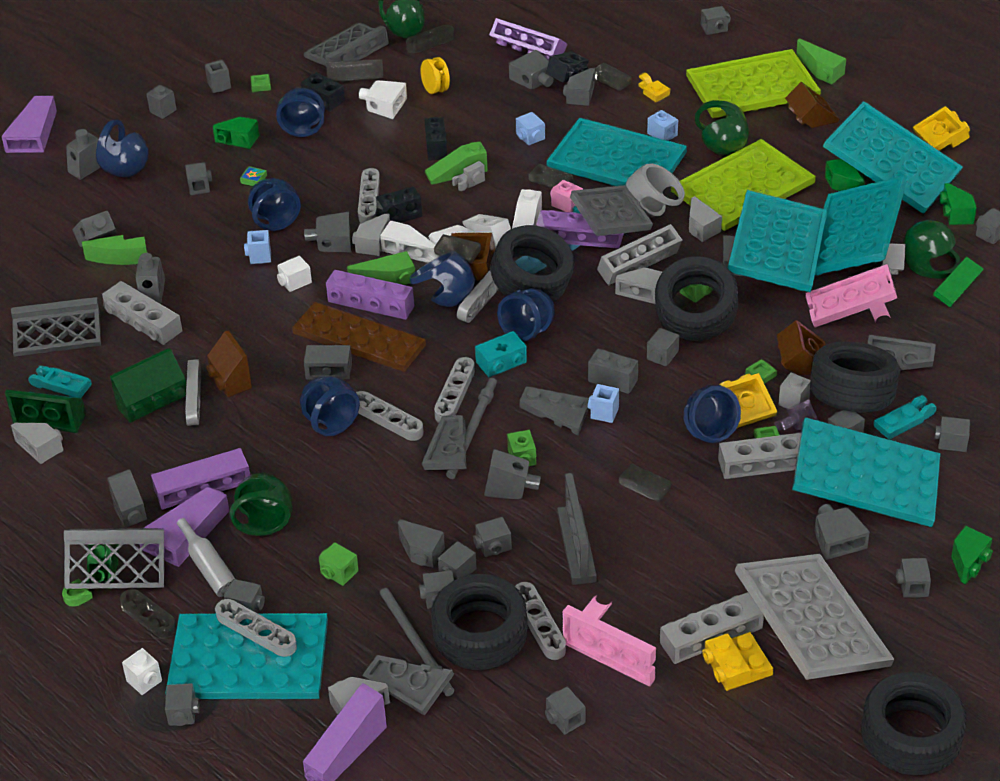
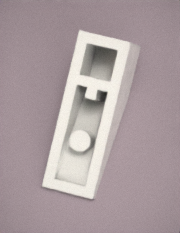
(527, 208)
(488, 224)
(402, 238)

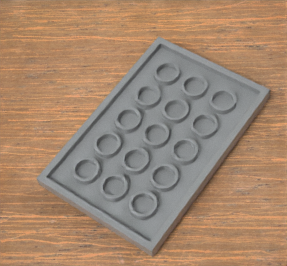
(813, 616)

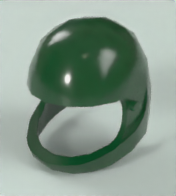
(403, 17)
(726, 134)
(928, 241)
(265, 503)

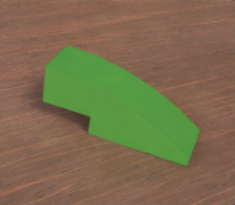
(114, 250)

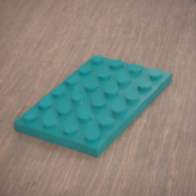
(888, 151)
(611, 152)
(859, 224)
(777, 241)
(867, 472)
(234, 667)

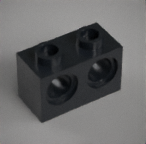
(566, 65)
(328, 89)
(435, 138)
(400, 205)

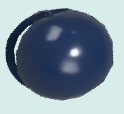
(299, 111)
(121, 157)
(274, 202)
(453, 273)
(526, 313)
(331, 403)
(711, 413)

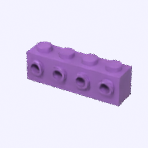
(526, 39)
(575, 229)
(370, 294)
(216, 472)

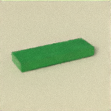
(958, 282)

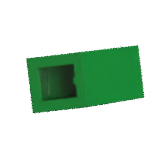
(237, 132)
(842, 175)
(958, 205)
(102, 552)
(969, 552)

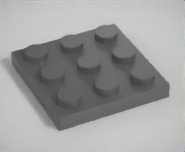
(611, 210)

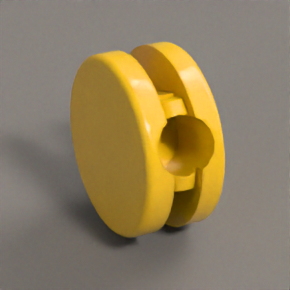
(435, 75)

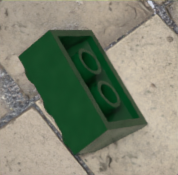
(148, 385)
(57, 411)

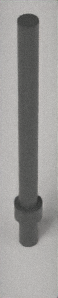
(484, 398)
(412, 634)

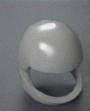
(647, 188)

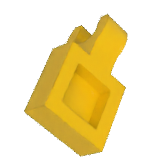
(653, 90)

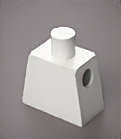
(384, 97)

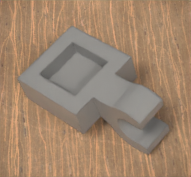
(472, 176)

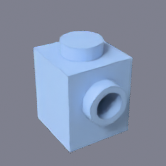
(662, 126)
(530, 128)
(258, 247)
(604, 403)

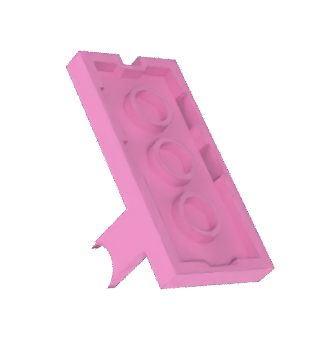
(852, 296)
(608, 644)

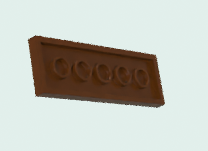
(364, 336)

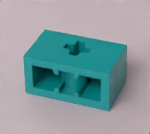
(501, 354)

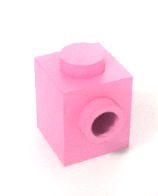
(561, 194)

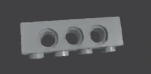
(640, 253)
(142, 312)
(759, 455)
(688, 635)

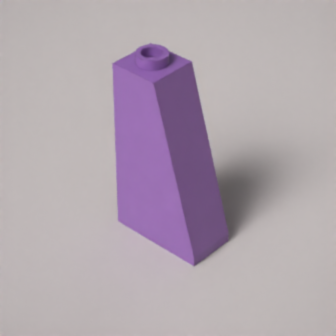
(31, 127)
(201, 512)
(347, 736)

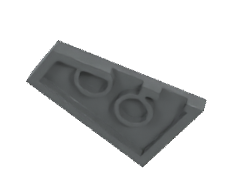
(906, 352)
(559, 407)
(447, 445)
(408, 682)

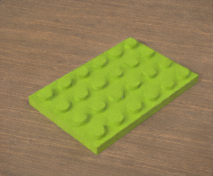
(750, 81)
(752, 168)

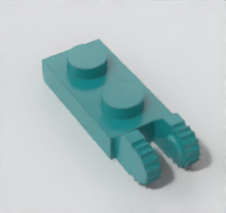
(60, 381)
(904, 417)

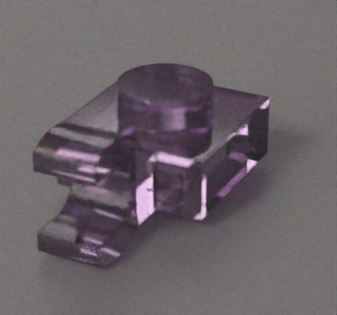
(796, 416)

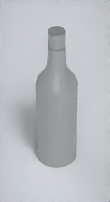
(207, 560)

